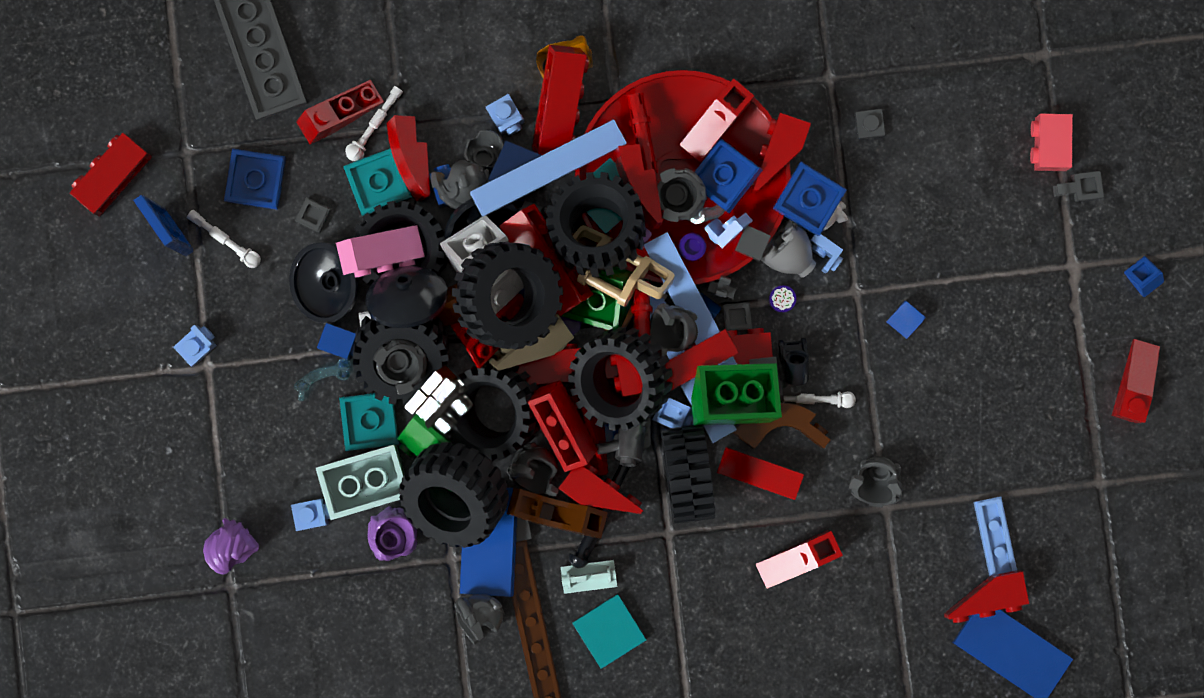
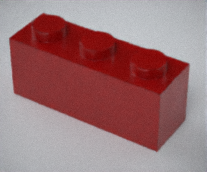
(110, 174)
(562, 426)

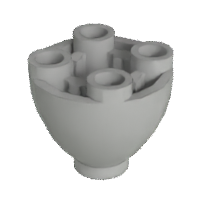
(789, 250)

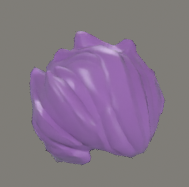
(391, 534)
(228, 546)

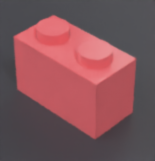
(1052, 142)

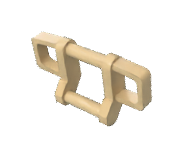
(634, 282)

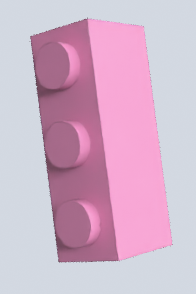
(380, 251)

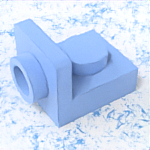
(505, 115)
(725, 233)
(824, 247)
(195, 345)
(674, 414)
(310, 514)

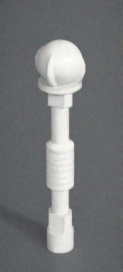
(356, 150)
(247, 256)
(843, 399)

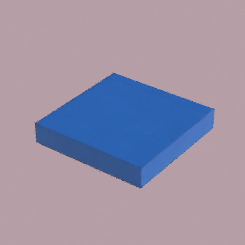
(727, 175)
(255, 179)
(809, 199)

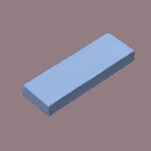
(995, 535)

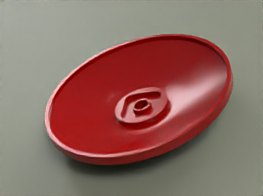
(675, 105)

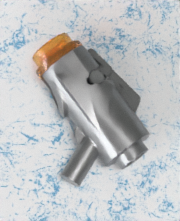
(628, 443)

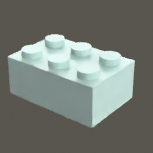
(361, 481)

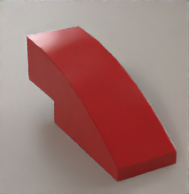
(409, 155)
(644, 183)
(709, 352)
(760, 473)

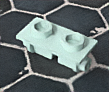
(591, 577)

